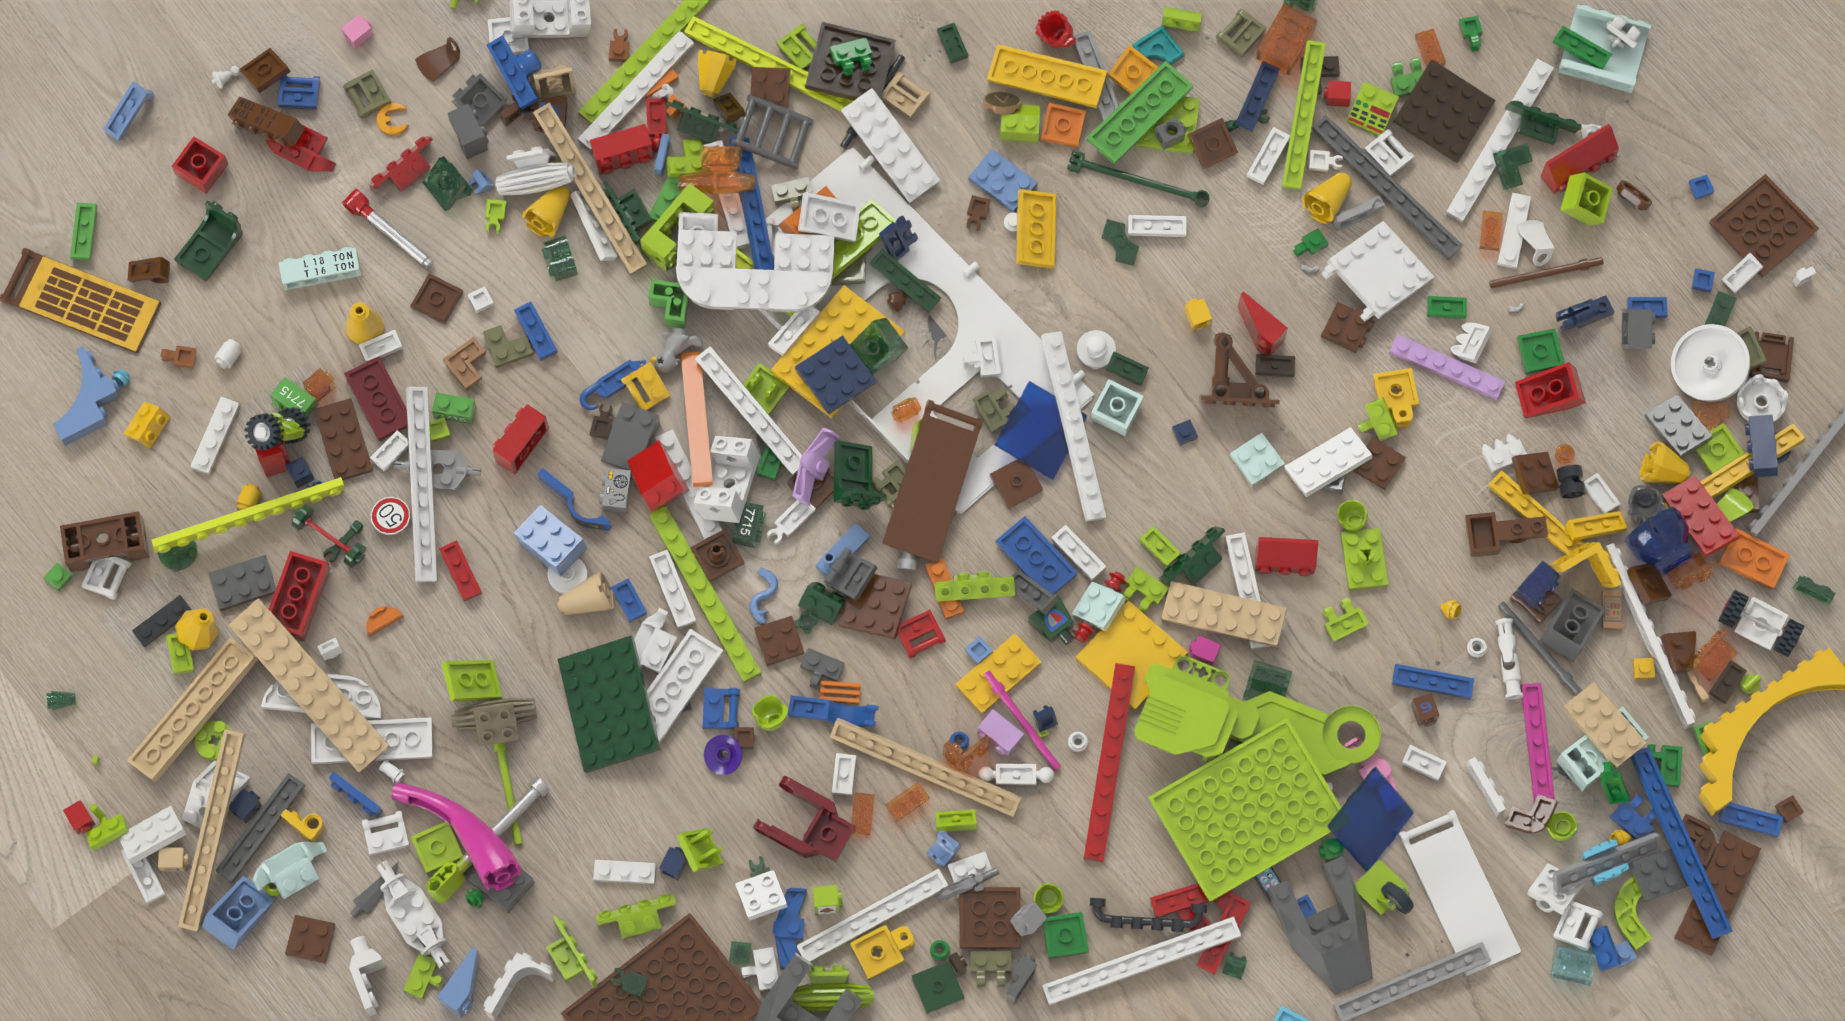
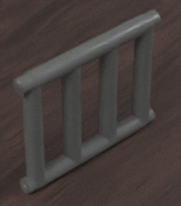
(788, 115)

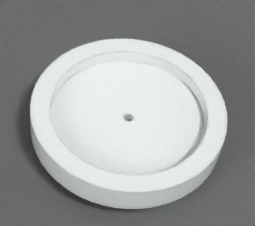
(576, 574)

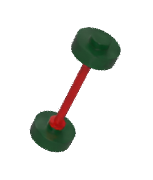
(303, 518)

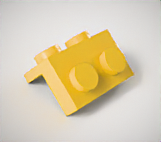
(147, 424)

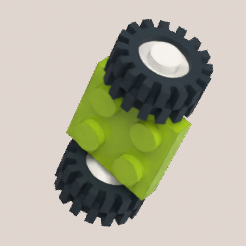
(268, 429)

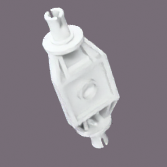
(413, 914)

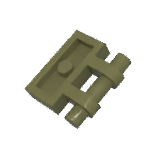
(893, 476)

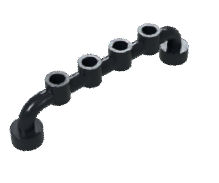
(1176, 925)

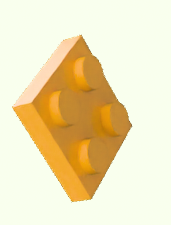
(1131, 69)

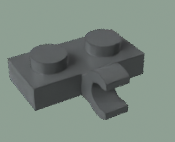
(821, 666)

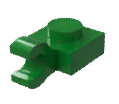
(1471, 29)
(1311, 242)

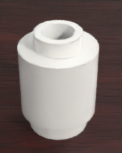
(228, 354)

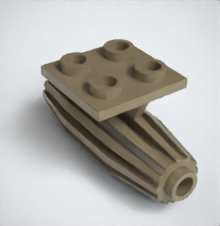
(496, 719)

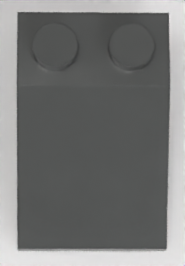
(629, 435)
(1572, 624)
(504, 898)

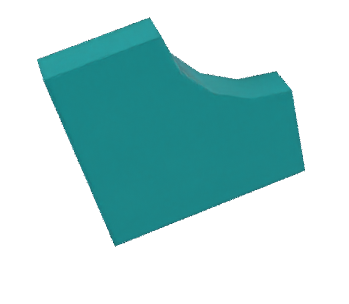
(1159, 46)

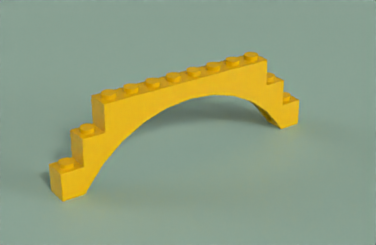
(1727, 735)

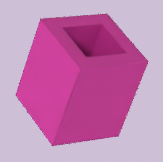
(1204, 650)

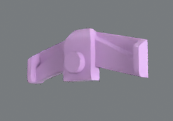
(813, 465)

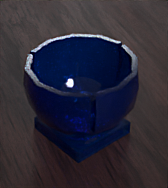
(1664, 544)

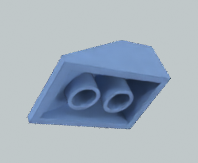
(237, 913)
(460, 989)

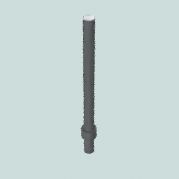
(1565, 677)

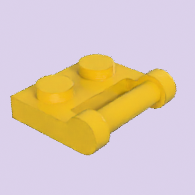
(650, 383)

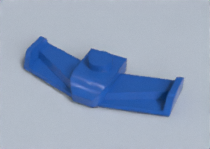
(788, 926)

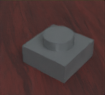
(1336, 486)

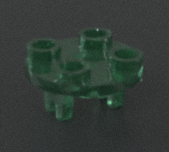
(182, 558)

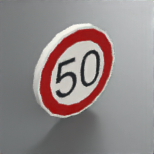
(390, 516)

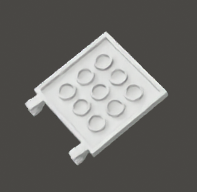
(1379, 270)

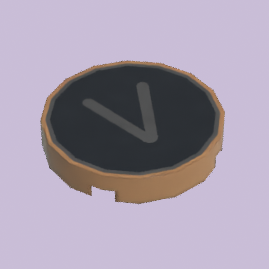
(1002, 102)

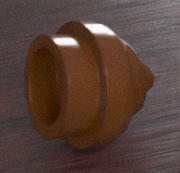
(896, 300)

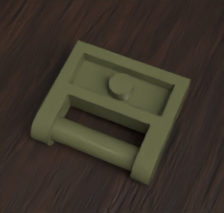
(1246, 36)
(373, 91)

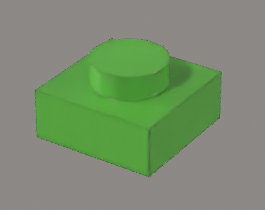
(58, 576)

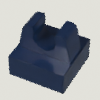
(1045, 718)

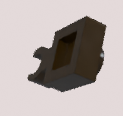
(602, 424)

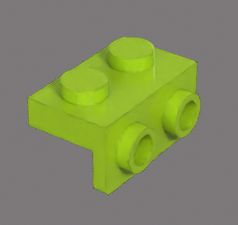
(1181, 19)

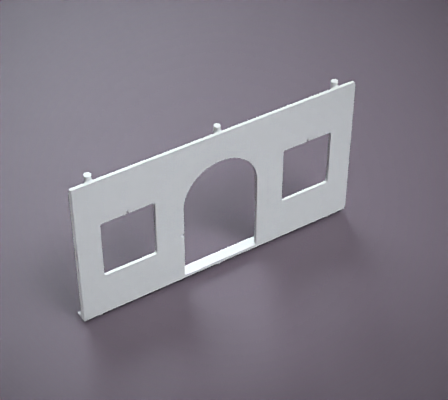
(978, 311)

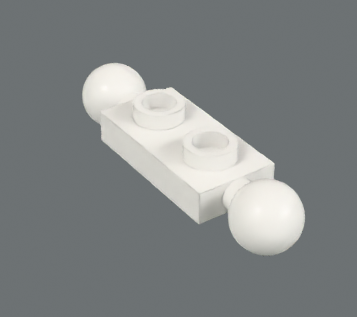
(1016, 774)

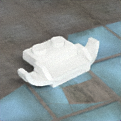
(653, 643)

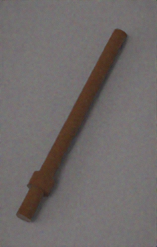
(1581, 265)

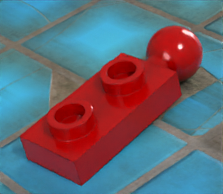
(656, 120)

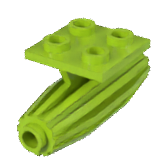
(827, 988)

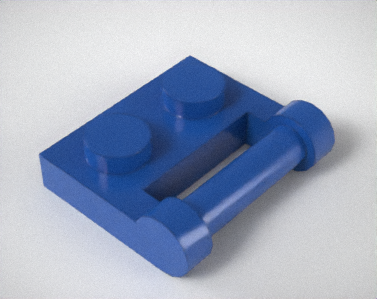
(299, 97)
(714, 708)

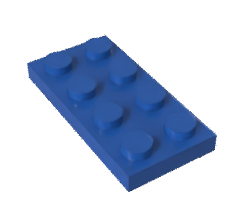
(1036, 556)

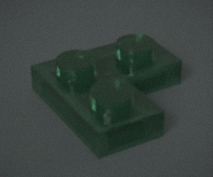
(1508, 162)

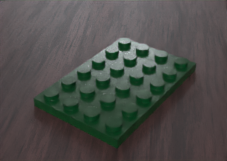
(608, 704)

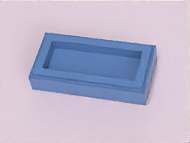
(662, 155)

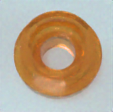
(1564, 448)

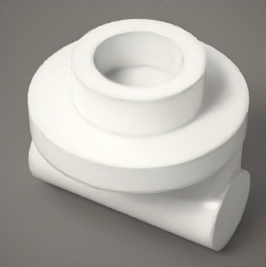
(666, 92)
(1589, 129)

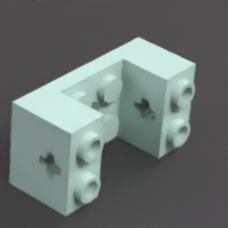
(1585, 762)

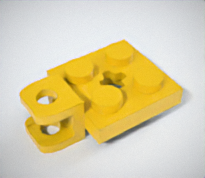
(1399, 404)
(887, 941)

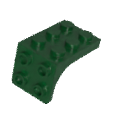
(210, 241)
(854, 476)

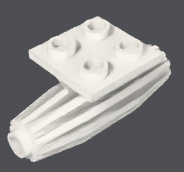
(534, 173)

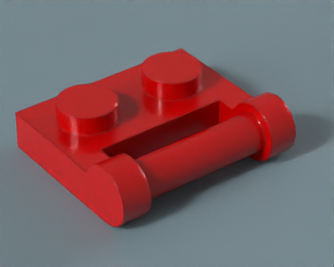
(918, 627)

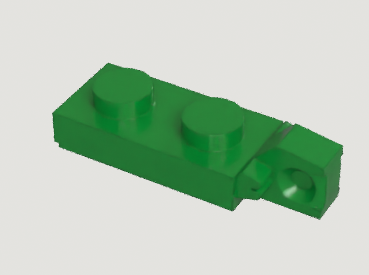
(1614, 784)

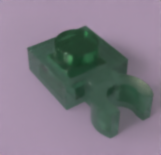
(632, 983)

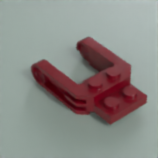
(824, 836)

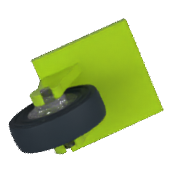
(1384, 890)

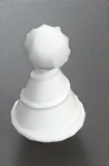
(221, 78)

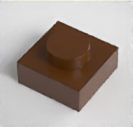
(745, 737)
(1789, 809)

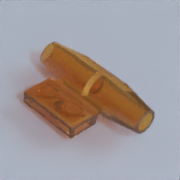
(719, 172)

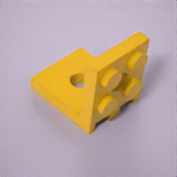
(1598, 560)

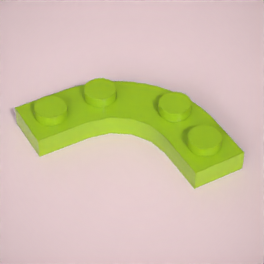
(1626, 915)

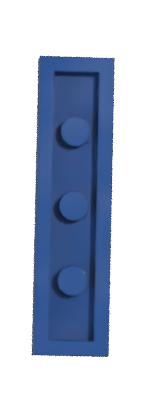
(1433, 681)

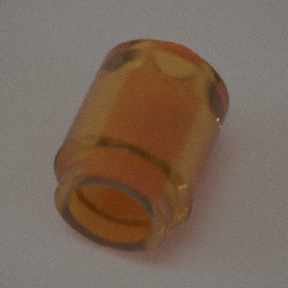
(905, 410)

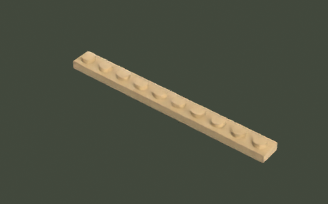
(590, 189)
(925, 767)
(211, 829)

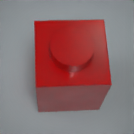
(1337, 93)
(79, 817)

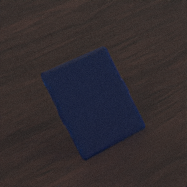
(1035, 431)
(1370, 819)

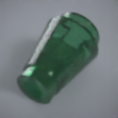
(59, 699)

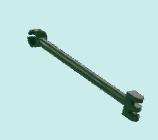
(1080, 162)

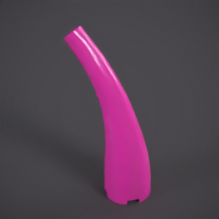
(486, 850)

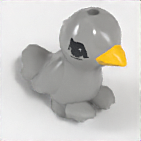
(676, 343)

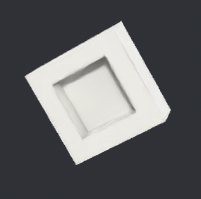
(1803, 276)
(480, 299)
(329, 649)

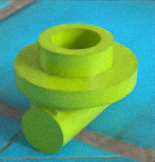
(1750, 683)

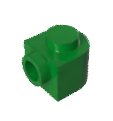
(1330, 849)

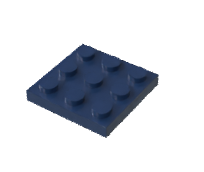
(835, 375)

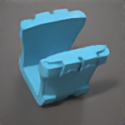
(1613, 873)

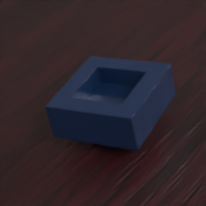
(1184, 432)

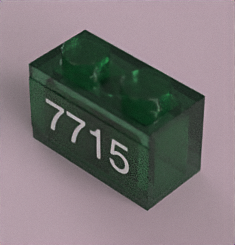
(748, 531)

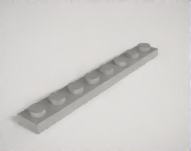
(1412, 982)

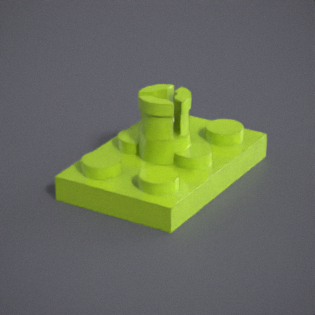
(1364, 559)
(471, 680)

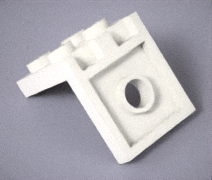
(200, 792)

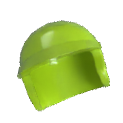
(769, 713)

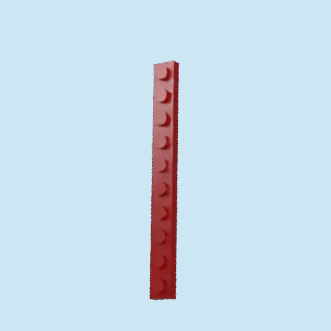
(1109, 762)

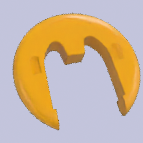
(382, 120)

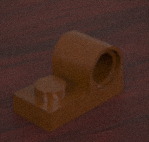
(150, 269)

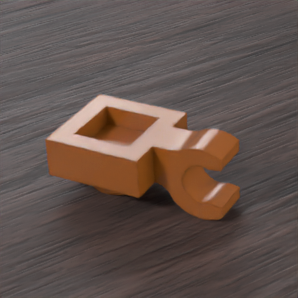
(182, 357)

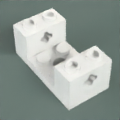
(569, 16)
(736, 463)

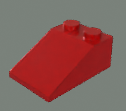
(1263, 327)
(1550, 391)
(657, 476)

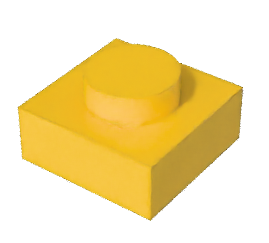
(1643, 668)

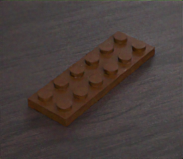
(1728, 874)

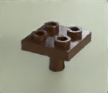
(717, 555)

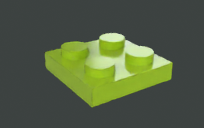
(1719, 450)
(437, 847)

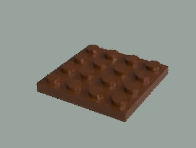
(1764, 224)

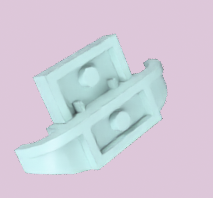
(290, 868)

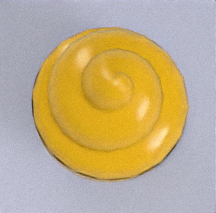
(1451, 609)
(1620, 836)

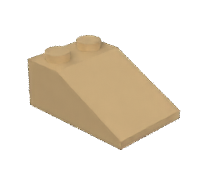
(554, 82)

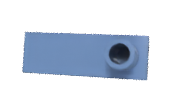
(127, 110)
(852, 539)

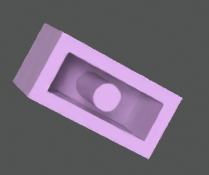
(1001, 733)

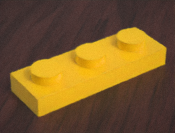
(1596, 525)

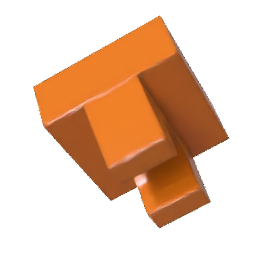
(672, 112)

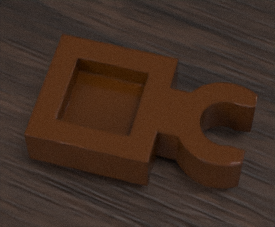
(978, 210)

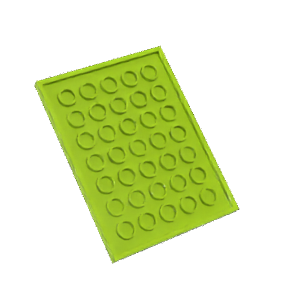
(1247, 809)

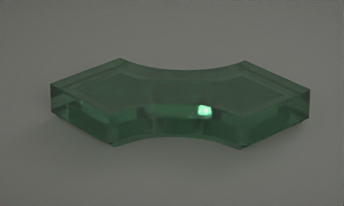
(1124, 249)

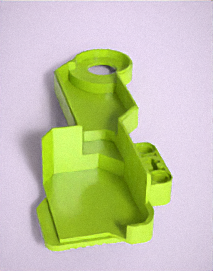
(1201, 717)

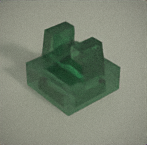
(1234, 966)

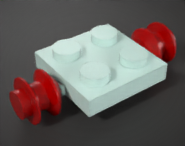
(1099, 606)

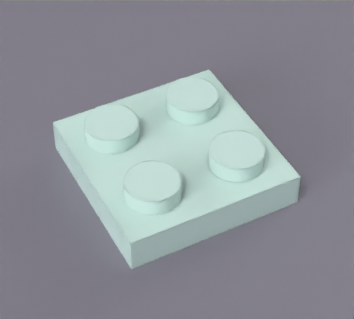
(1257, 459)

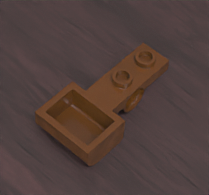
(1486, 533)

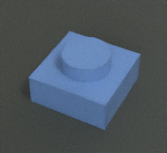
(978, 650)
(1625, 953)

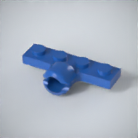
(516, 70)

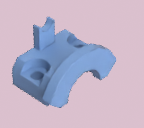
(944, 849)

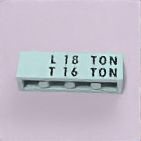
(319, 268)

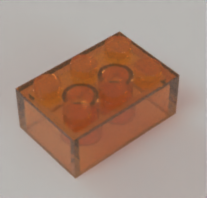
(1286, 39)

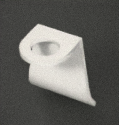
(1535, 234)

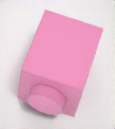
(357, 31)

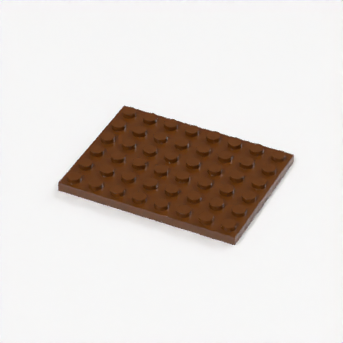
(685, 983)

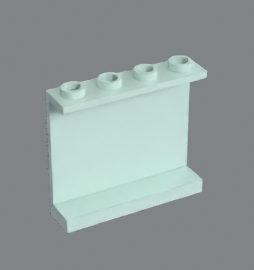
(1624, 63)

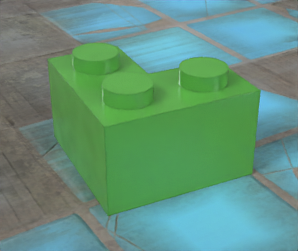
(672, 298)

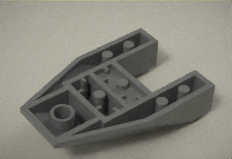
(1333, 939)
(779, 1006)

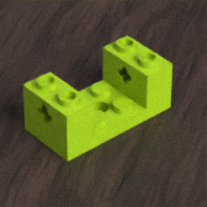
(657, 242)

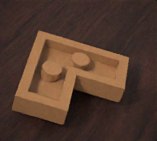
(461, 362)

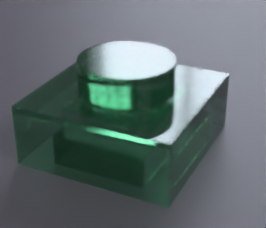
(740, 952)

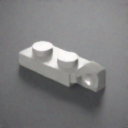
(1358, 213)

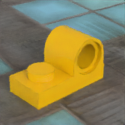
(303, 826)

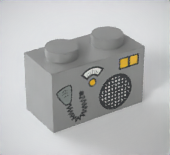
(616, 490)

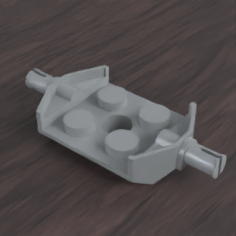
(454, 469)

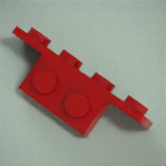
(407, 168)

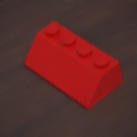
(1580, 158)

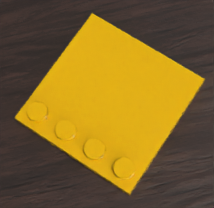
(1130, 641)

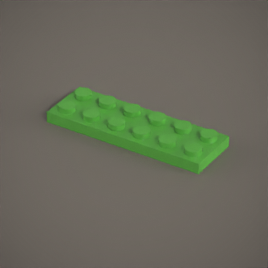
(1140, 112)

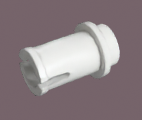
(392, 772)

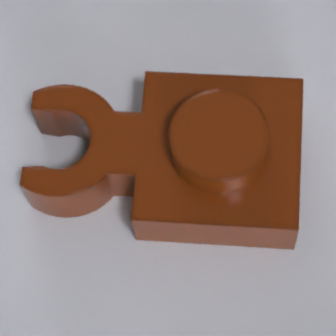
(619, 49)

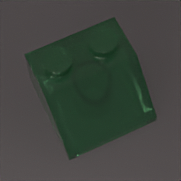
(878, 345)

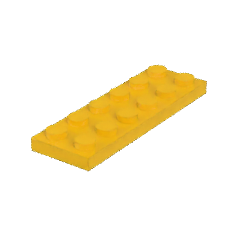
(1047, 76)

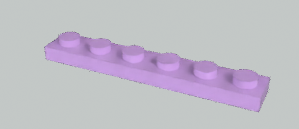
(1446, 367)

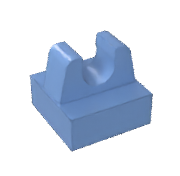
(483, 181)

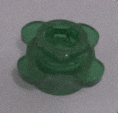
(806, 616)

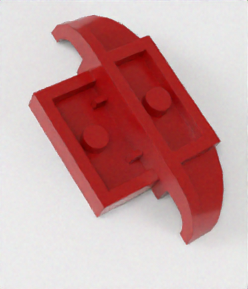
(305, 151)

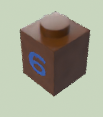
(1425, 710)

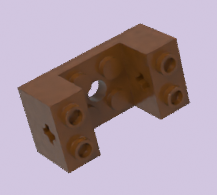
(125, 537)

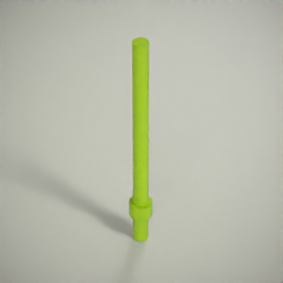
(500, 749)

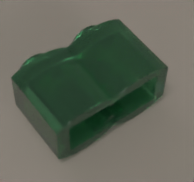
(560, 258)

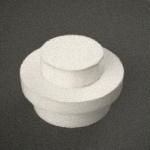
(1010, 222)

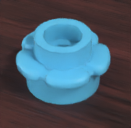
(121, 377)

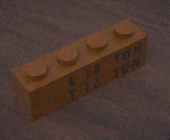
(266, 122)

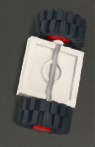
(1761, 623)

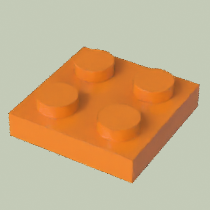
(1063, 125)

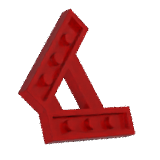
(1180, 902)

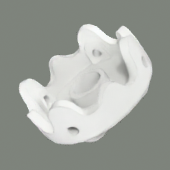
(1763, 388)

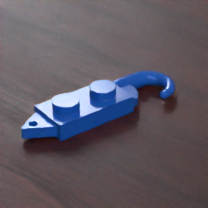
(610, 383)

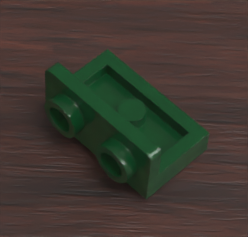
(821, 602)

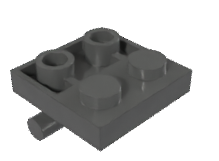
(850, 574)

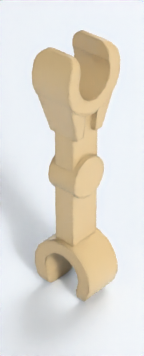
(1701, 694)

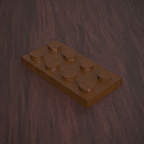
(343, 440)

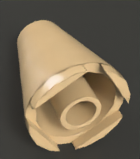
(587, 596)

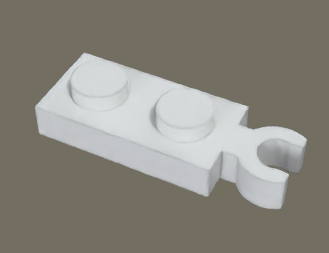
(791, 520)

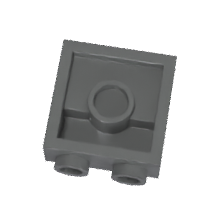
(480, 96)
(1022, 973)

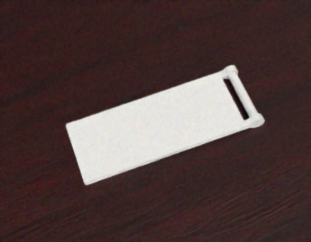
(1459, 890)

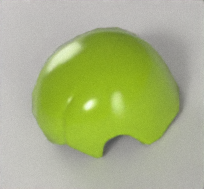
(1352, 515)
(1562, 826)
(1048, 898)

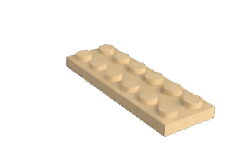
(1224, 614)

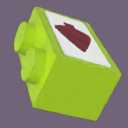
(827, 899)

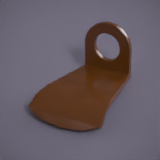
(438, 60)

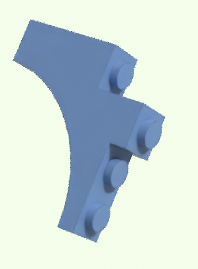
(87, 411)

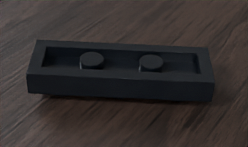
(161, 621)

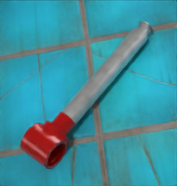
(359, 204)

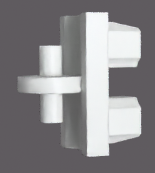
(1615, 27)

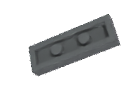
(1033, 592)

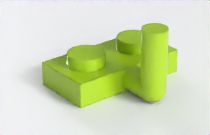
(107, 830)
(422, 976)

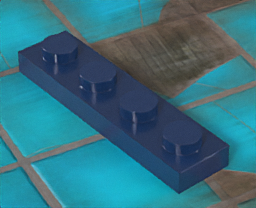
(1257, 96)

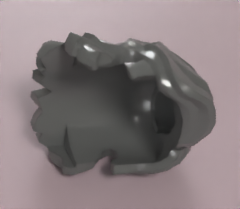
(1644, 503)

